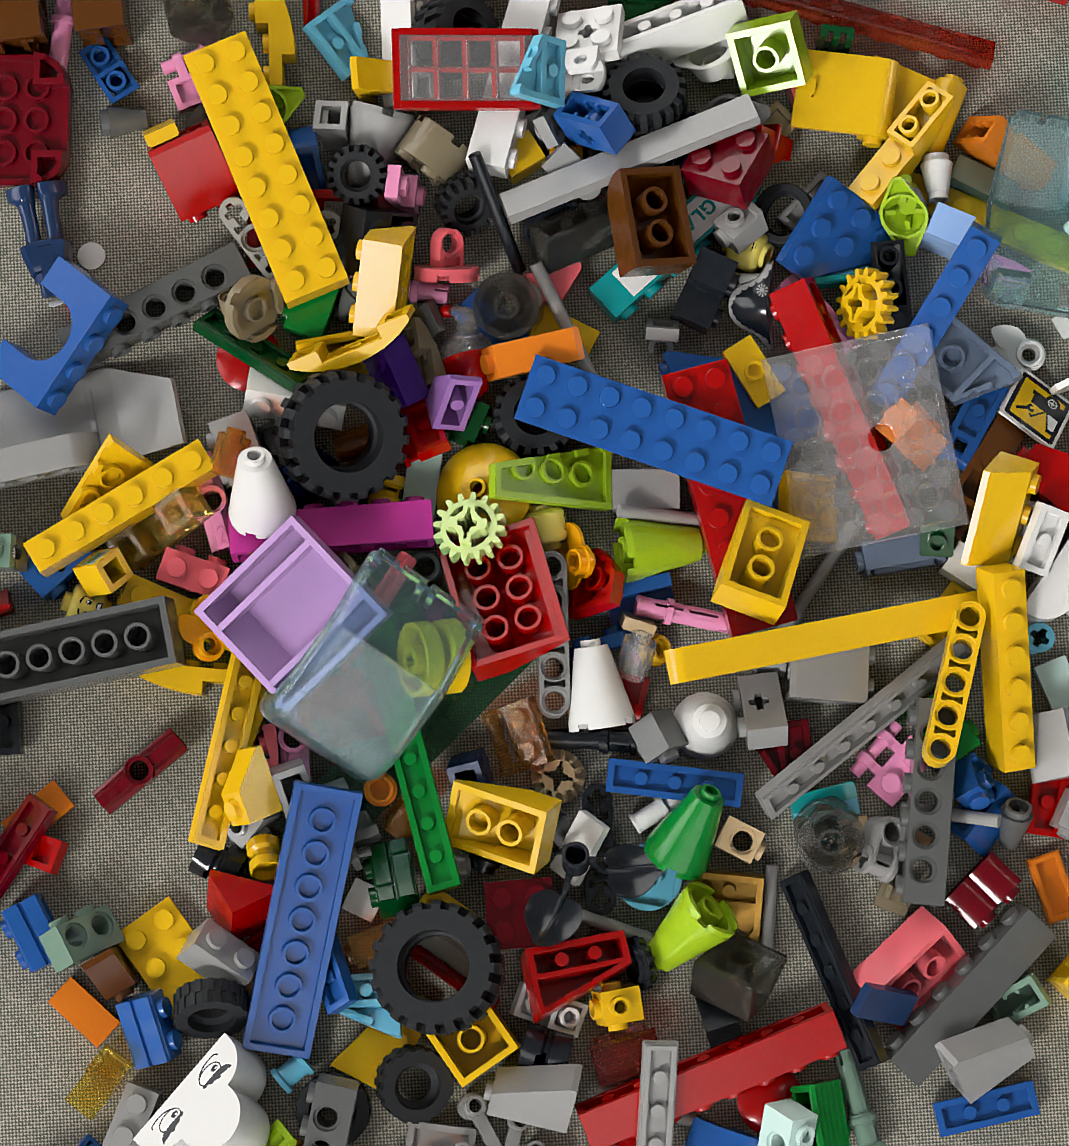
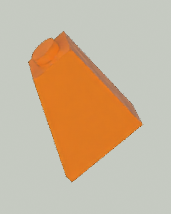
(982, 138)
(517, 356)

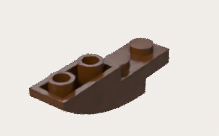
(1002, 437)

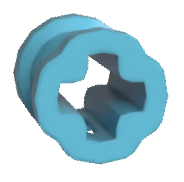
(1047, 637)
(292, 1072)

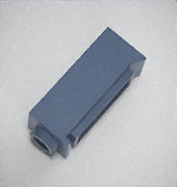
(893, 557)

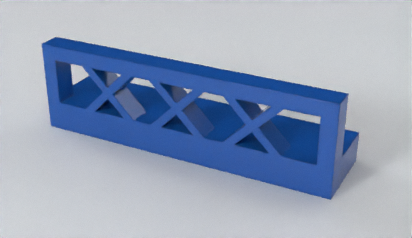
(670, 780)

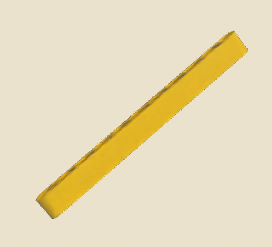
(815, 638)

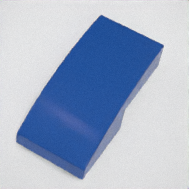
(109, 71)
(708, 1133)

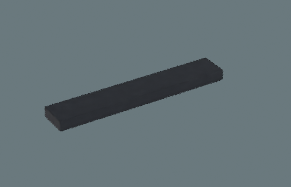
(832, 968)

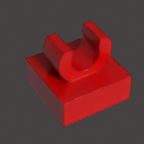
(48, 854)

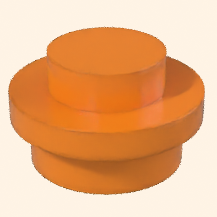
(381, 791)

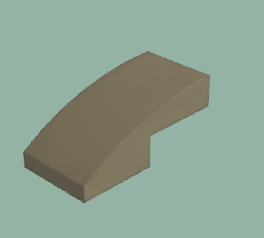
(424, 350)

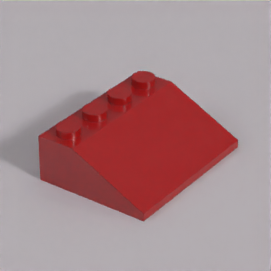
(512, 598)

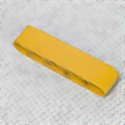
(963, 670)

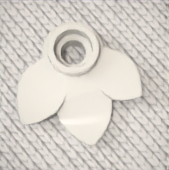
(1012, 342)

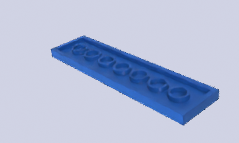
(654, 430)
(302, 919)

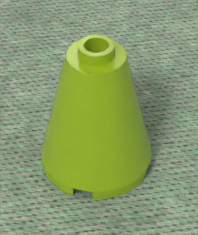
(654, 547)
(691, 927)

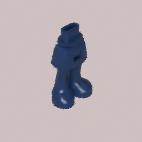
(38, 253)

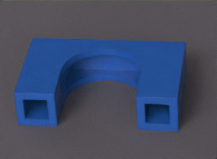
(93, 317)

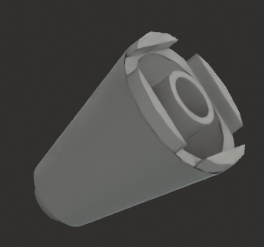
(378, 129)

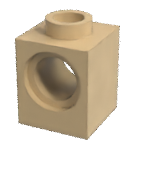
(724, 840)

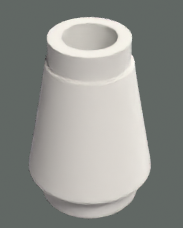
(937, 176)

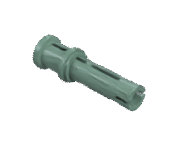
(862, 1117)

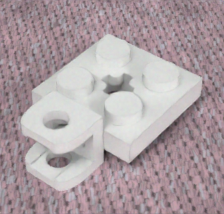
(587, 55)

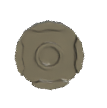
(251, 307)

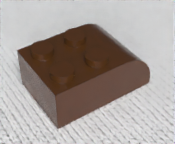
(650, 221)

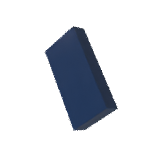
(884, 1003)

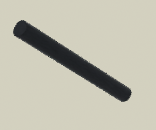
(497, 212)

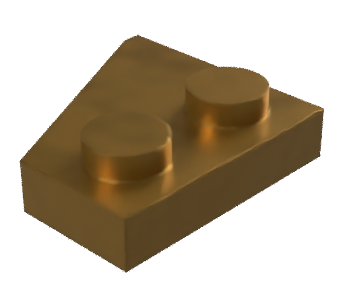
(743, 895)

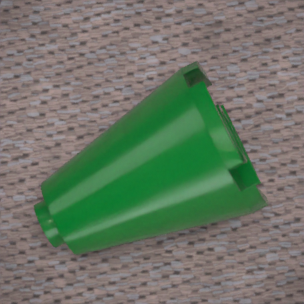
(687, 834)

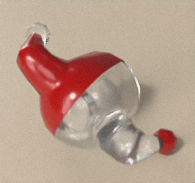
(463, 348)

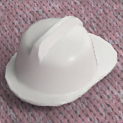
(709, 63)

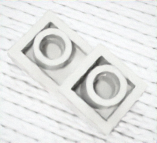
(566, 1020)

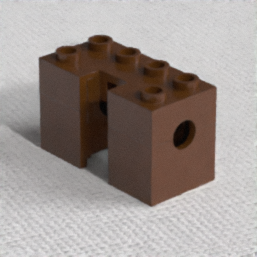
(26, 25)

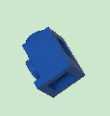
(973, 782)

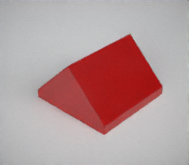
(238, 903)

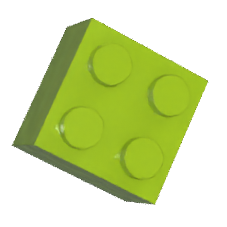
(769, 54)

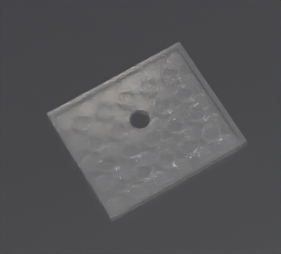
(834, 477)

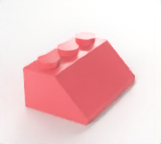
(913, 958)

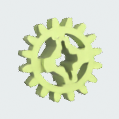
(480, 537)

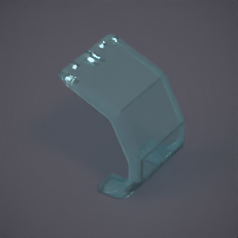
(1029, 211)
(375, 669)

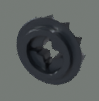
(642, 969)

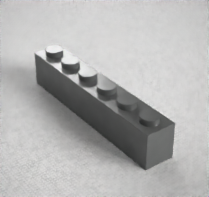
(969, 992)

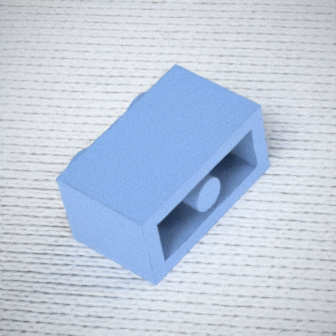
(945, 230)

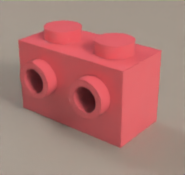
(192, 574)

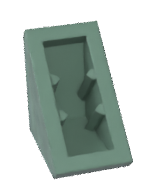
(1021, 999)

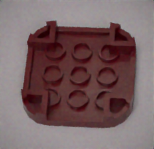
(34, 119)

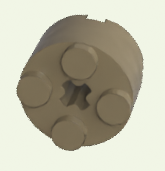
(432, 151)

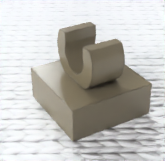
(887, 900)

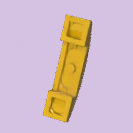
(318, 358)

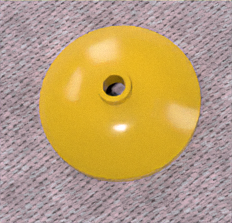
(472, 467)

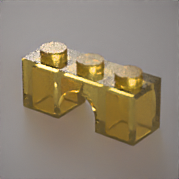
(174, 519)

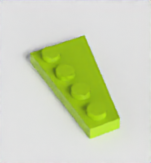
(558, 479)

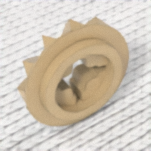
(568, 789)

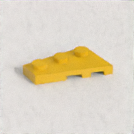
(109, 469)
(368, 1050)

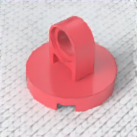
(449, 264)

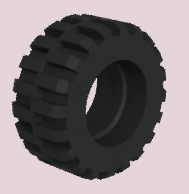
(383, 443)
(393, 953)

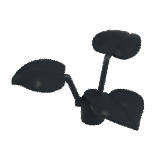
(556, 919)

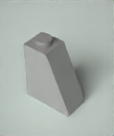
(985, 1056)
(535, 1094)

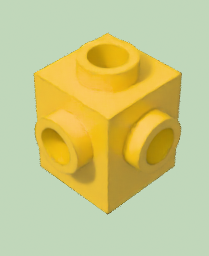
(616, 1005)

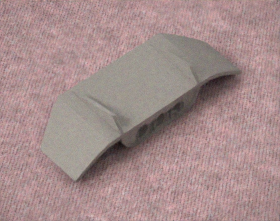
(128, 405)

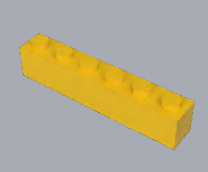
(118, 509)
(1006, 667)

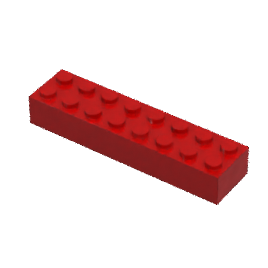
(717, 511)

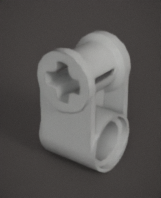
(881, 848)

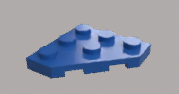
(832, 233)

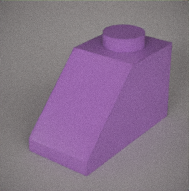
(452, 401)

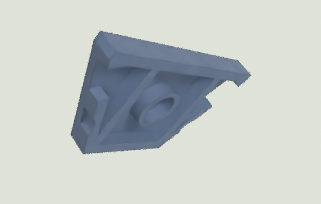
(970, 365)

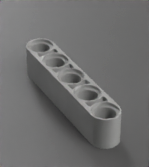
(561, 684)

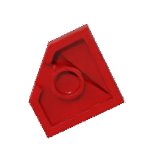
(600, 590)

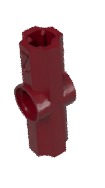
(123, 785)

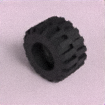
(455, 14)
(647, 77)
(512, 436)

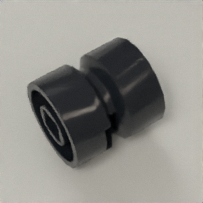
(229, 860)
(544, 1048)

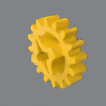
(866, 303)

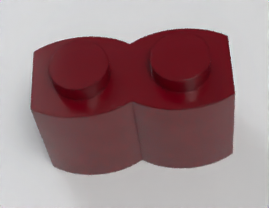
(982, 891)

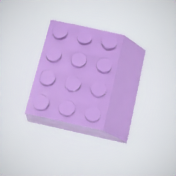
(277, 601)

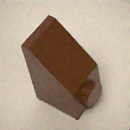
(111, 974)

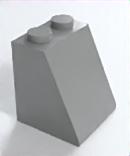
(831, 678)

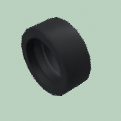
(774, 193)

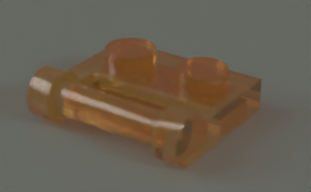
(526, 733)

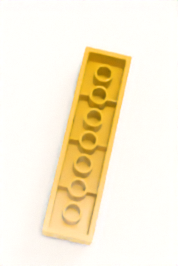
(266, 169)

